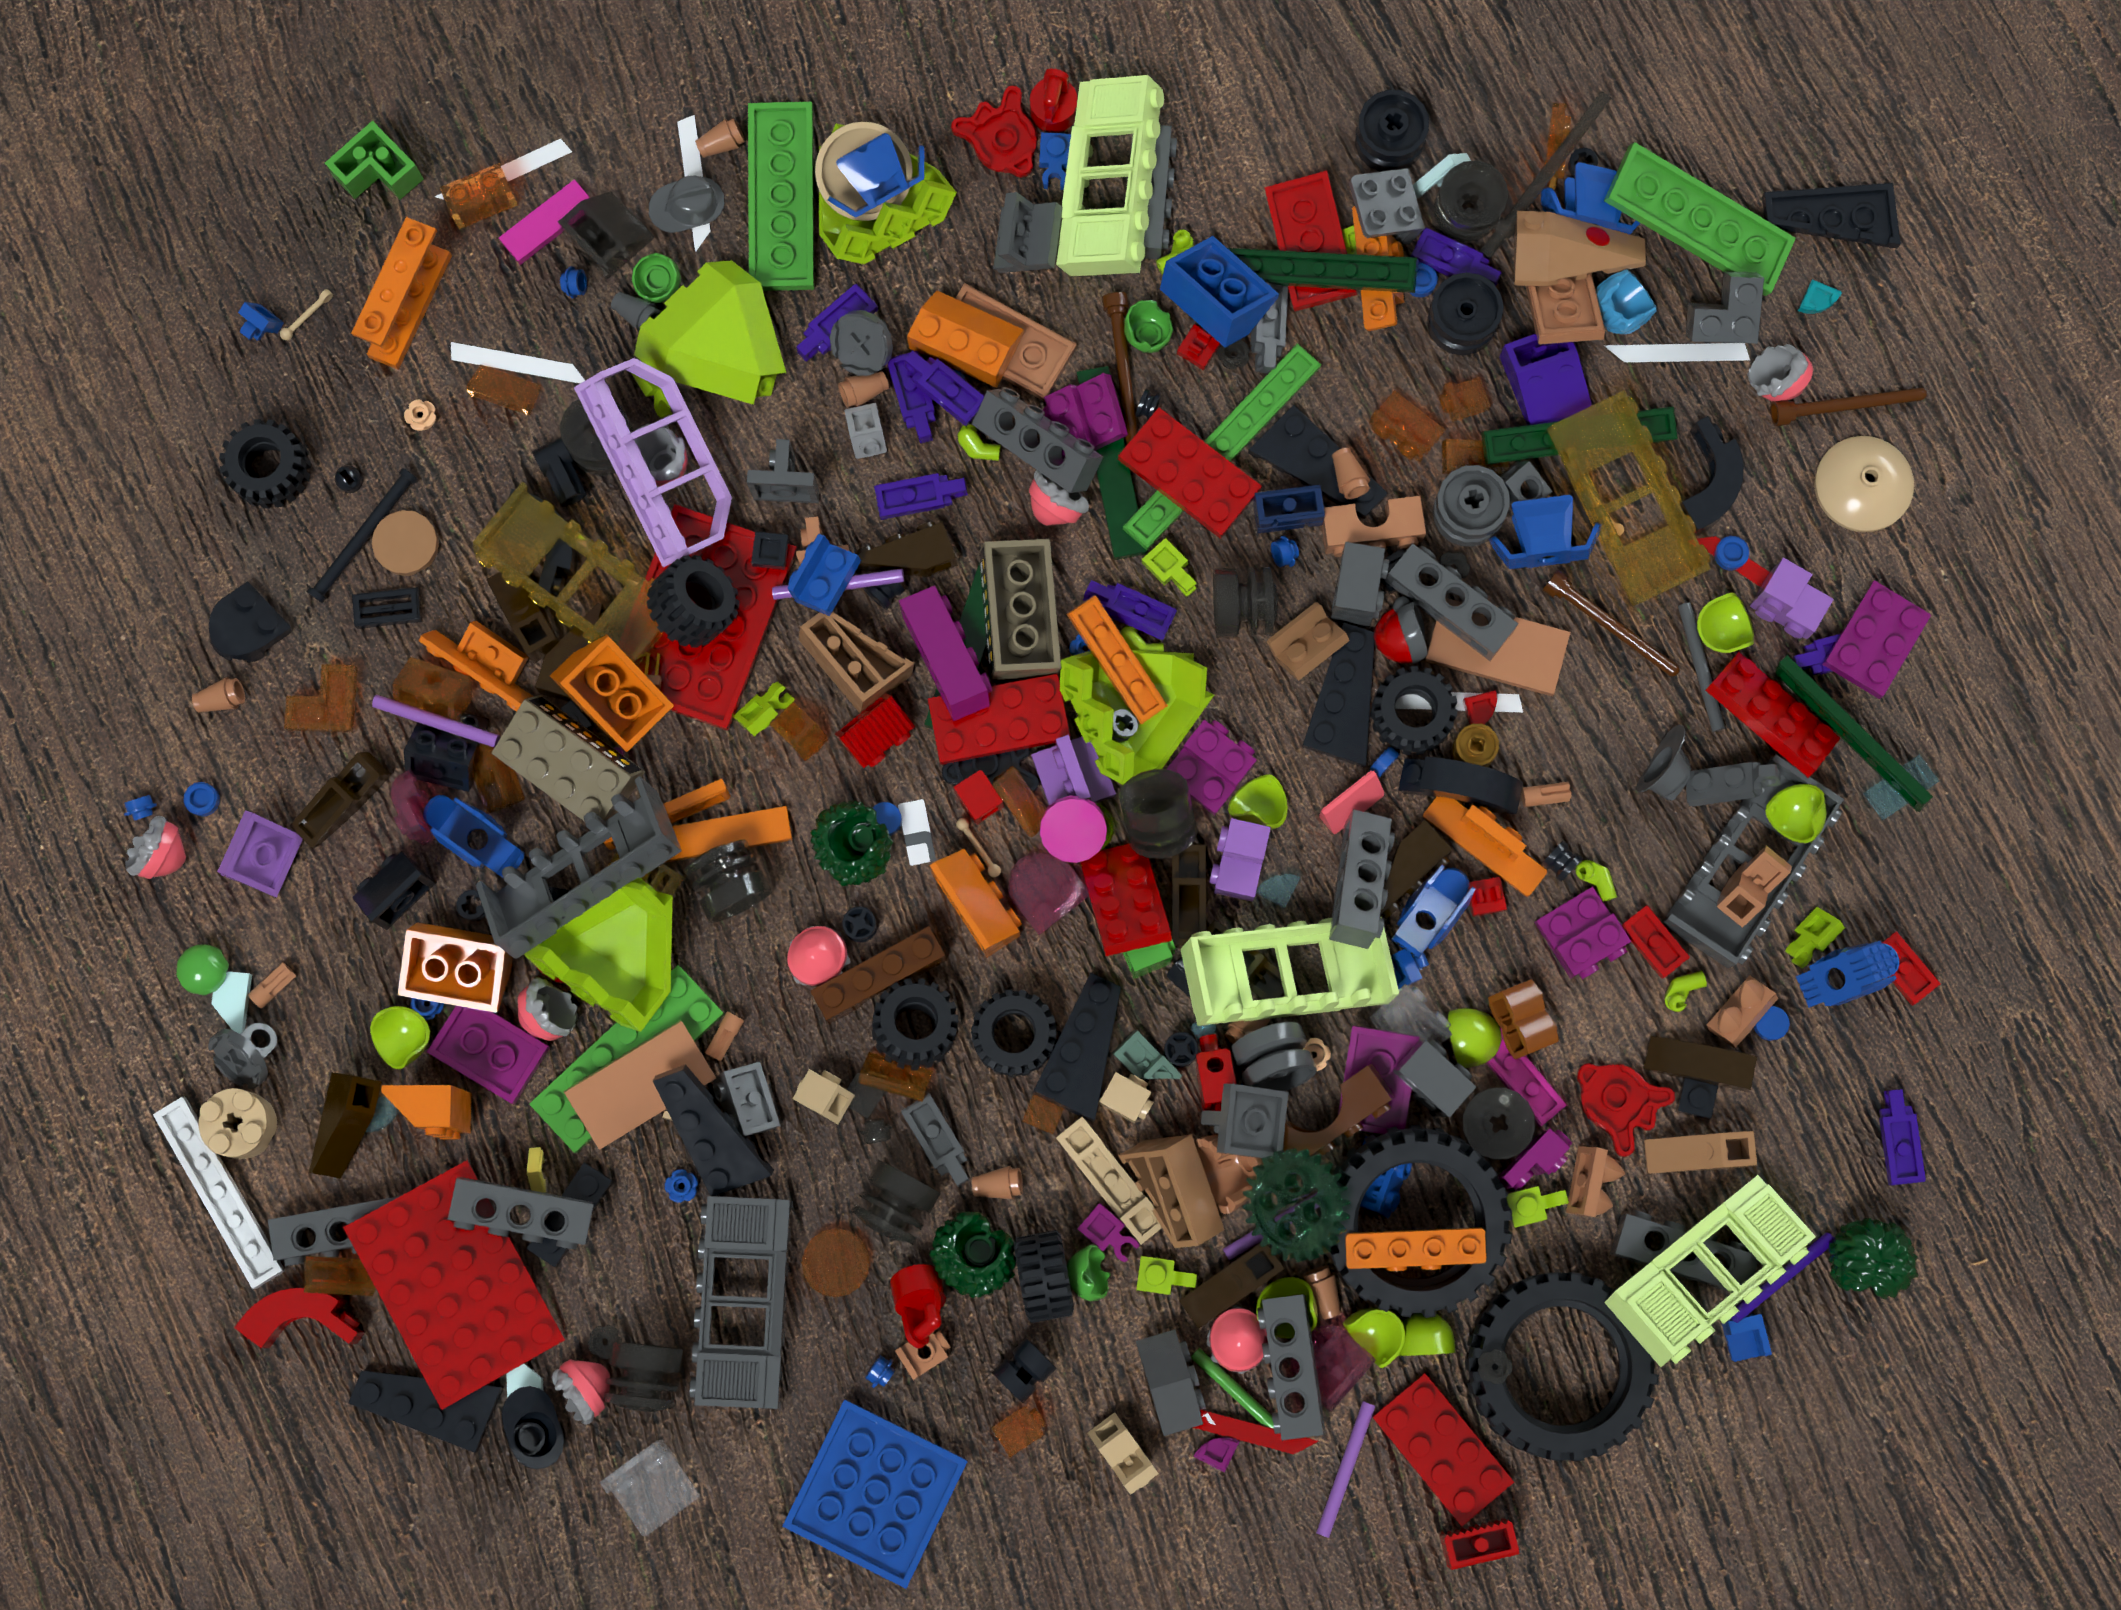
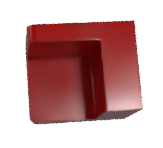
(978, 797)

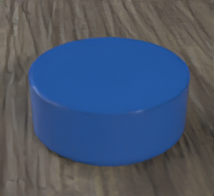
(1425, 281)
(1731, 553)
(1385, 761)
(201, 799)
(888, 815)
(1773, 1024)

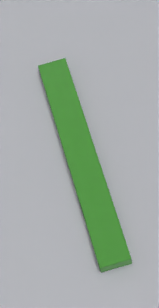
(1231, 436)

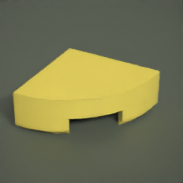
(534, 1170)

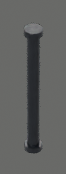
(362, 535)

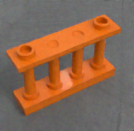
(402, 293)

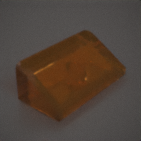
(503, 389)
(495, 781)
(1019, 800)

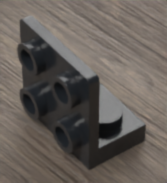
(443, 756)

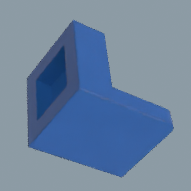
(1746, 1338)

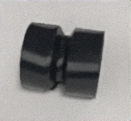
(1033, 1361)

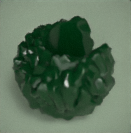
(851, 843)
(972, 1255)
(1872, 1256)

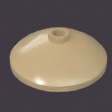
(835, 184)
(1851, 498)

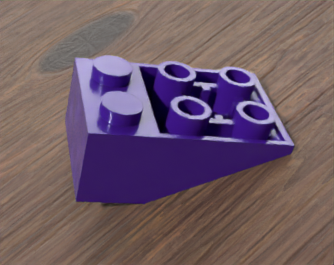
(1545, 379)

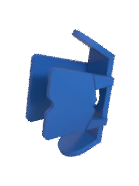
(876, 173)
(1585, 198)
(1544, 531)
(453, 825)
(1438, 898)
(1860, 966)

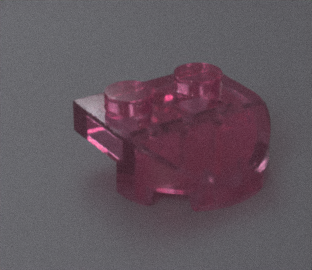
(408, 804)
(1045, 889)
(1338, 1363)

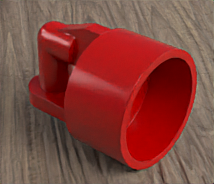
(1053, 102)
(918, 1299)

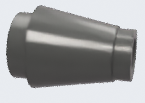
(634, 309)

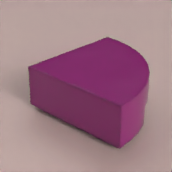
(1217, 1452)

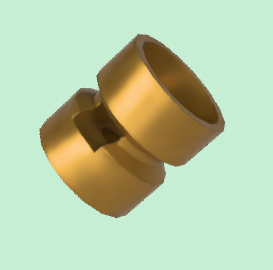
(1475, 745)

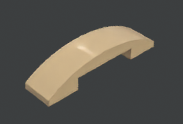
(1110, 1179)

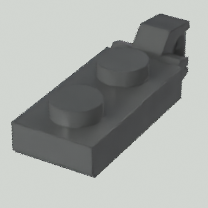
(1269, 334)
(1730, 782)
(936, 1138)

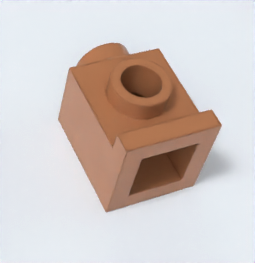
(918, 1366)

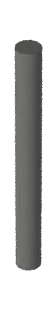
(1701, 666)

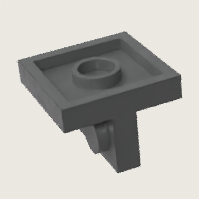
(1027, 235)
(783, 482)
(1249, 1121)

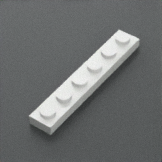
(219, 1193)

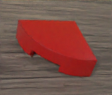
(1480, 707)

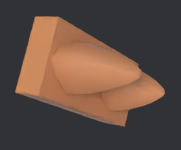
(1742, 1011)
(1590, 1171)

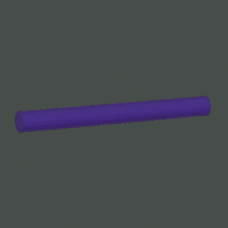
(1815, 1250)

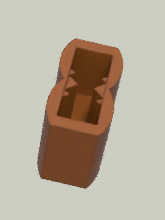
(1523, 1019)

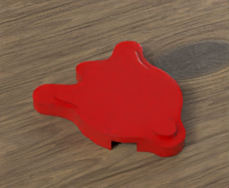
(1000, 135)
(1619, 1101)

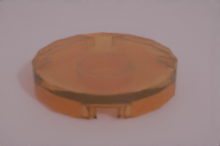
(835, 1262)

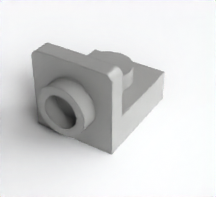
(865, 430)

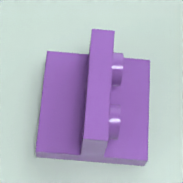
(1071, 771)
(260, 854)

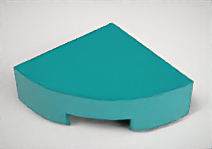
(1818, 298)

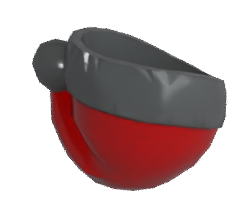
(1401, 633)

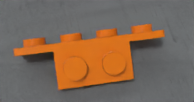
(1378, 306)
(485, 658)
(1487, 842)
(1415, 1248)

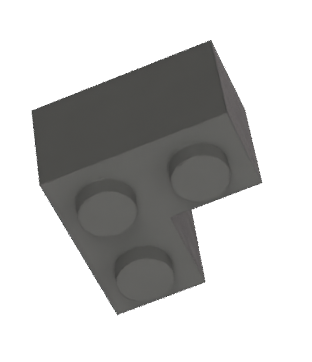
(1737, 315)
(1357, 588)
(1434, 1079)
(1171, 1382)

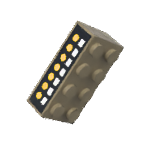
(1019, 609)
(565, 759)

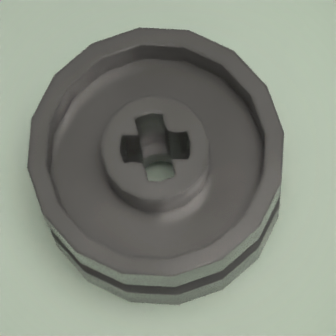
(1478, 488)
(1274, 1057)

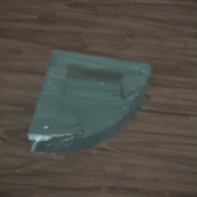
(1278, 888)
(384, 1115)

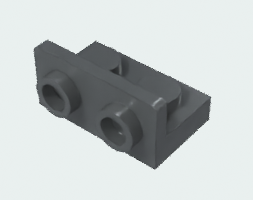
(746, 1099)

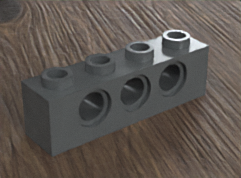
(995, 421)
(1457, 619)
(1348, 922)
(470, 1191)
(288, 1231)
(1631, 1246)
(1310, 1420)

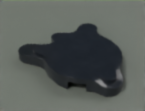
(992, 766)

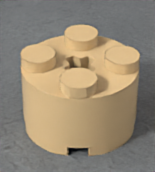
(220, 1115)

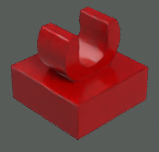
(1198, 347)
(1487, 897)

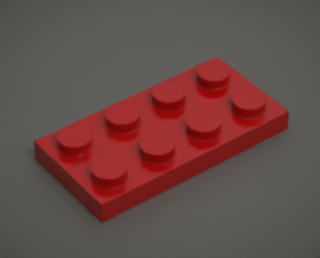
(1307, 222)
(1189, 472)
(1773, 714)
(1018, 718)
(1125, 900)
(1442, 1449)

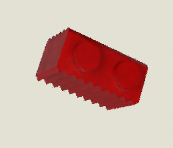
(875, 731)
(1479, 1544)

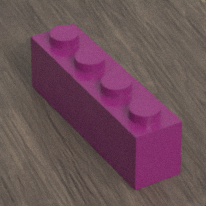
(945, 653)

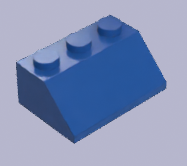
(1217, 290)

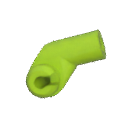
(1181, 243)
(974, 445)
(1137, 643)
(1598, 876)
(1679, 989)

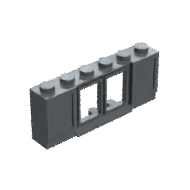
(524, 909)
(1695, 910)
(735, 1372)

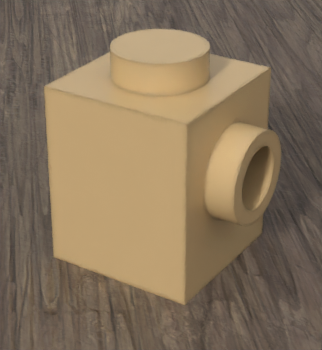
(824, 1095)
(1127, 1097)

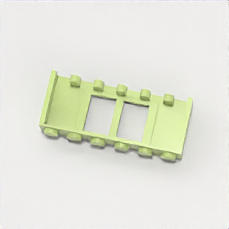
(1110, 237)
(1222, 988)
(1667, 1315)

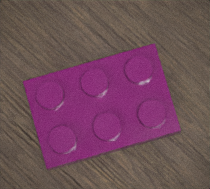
(1876, 639)
(489, 1051)
(1384, 1051)

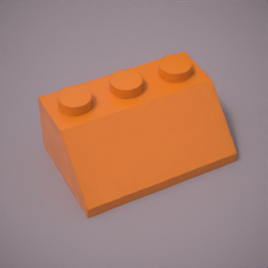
(964, 338)
(612, 691)
(976, 901)
(454, 967)
(437, 1109)

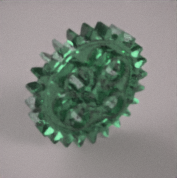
(1312, 1232)

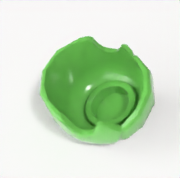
(656, 278)
(1147, 326)
(202, 969)
(1086, 1274)

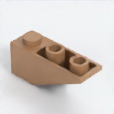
(1700, 1152)

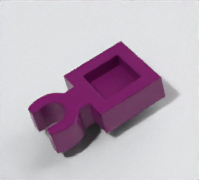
(1103, 1229)

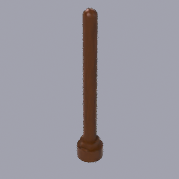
(1115, 306)
(1784, 411)
(1561, 587)

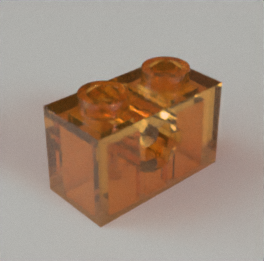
(478, 196)
(433, 689)

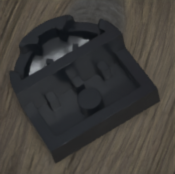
(245, 625)

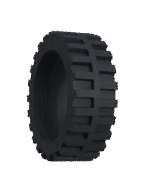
(1489, 1208)
(1510, 1420)

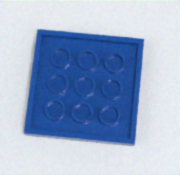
(875, 1493)

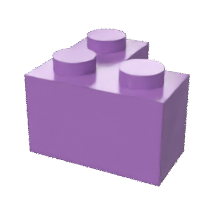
(1791, 600)
(1241, 860)

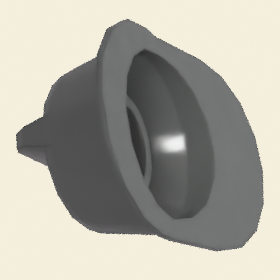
(686, 204)
(1668, 768)

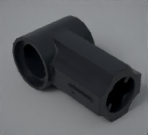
(557, 466)

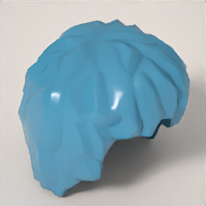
(1624, 303)

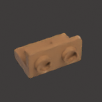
(1306, 641)

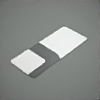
(917, 832)

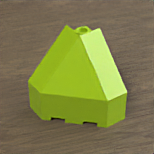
(860, 240)
(715, 335)
(1095, 700)
(615, 954)

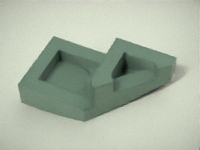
(1143, 1059)

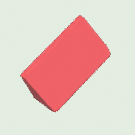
(1357, 797)

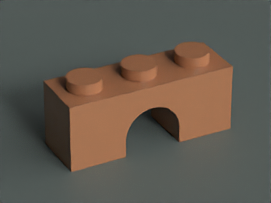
(1402, 526)

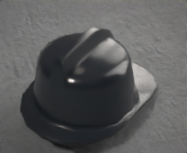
(532, 1428)

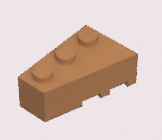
(853, 660)
(1178, 1188)

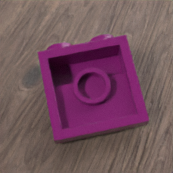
(1088, 411)
(1213, 765)
(1583, 934)
(1541, 1156)

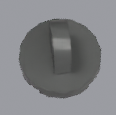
(861, 342)
(238, 1056)

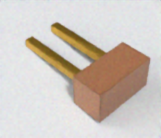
(655, 679)

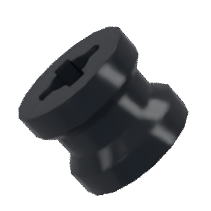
(884, 593)
(1562, 861)
(858, 919)
(1180, 1041)

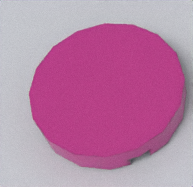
(1073, 829)

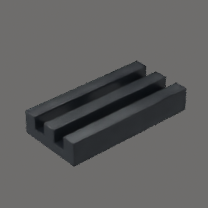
(412, 617)

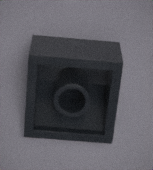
(392, 890)

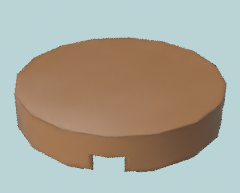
(405, 543)

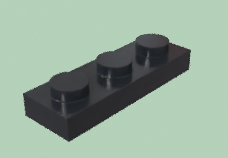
(586, 1185)

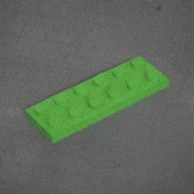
(781, 195)
(1697, 217)
(684, 1003)

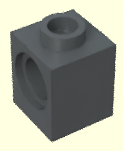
(1521, 472)

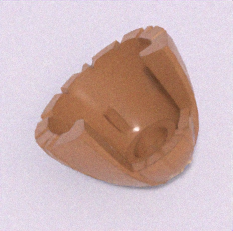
(1226, 1174)

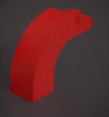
(276, 1311)

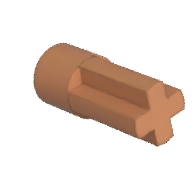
(1546, 794)
(272, 985)
(724, 1036)

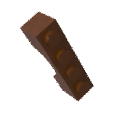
(861, 983)
(1361, 1096)

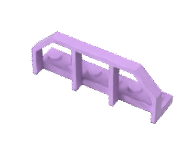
(632, 469)

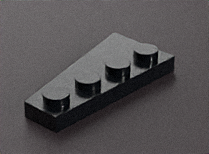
(1844, 213)
(1306, 453)
(1343, 706)
(1080, 1055)
(712, 1141)
(412, 1404)

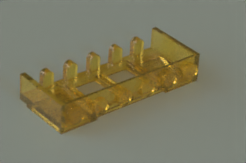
(1600, 437)
(522, 537)

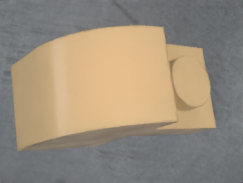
(1123, 1453)

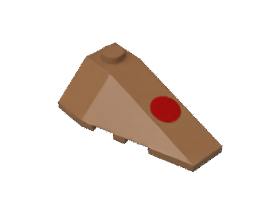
(1563, 247)

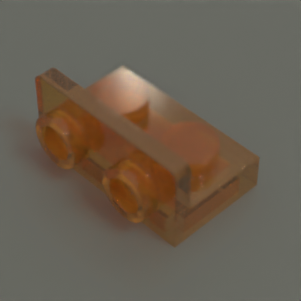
(1406, 427)

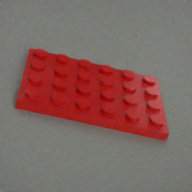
(711, 678)
(452, 1290)

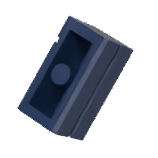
(1288, 509)

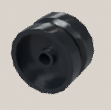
(1391, 130)
(1463, 295)

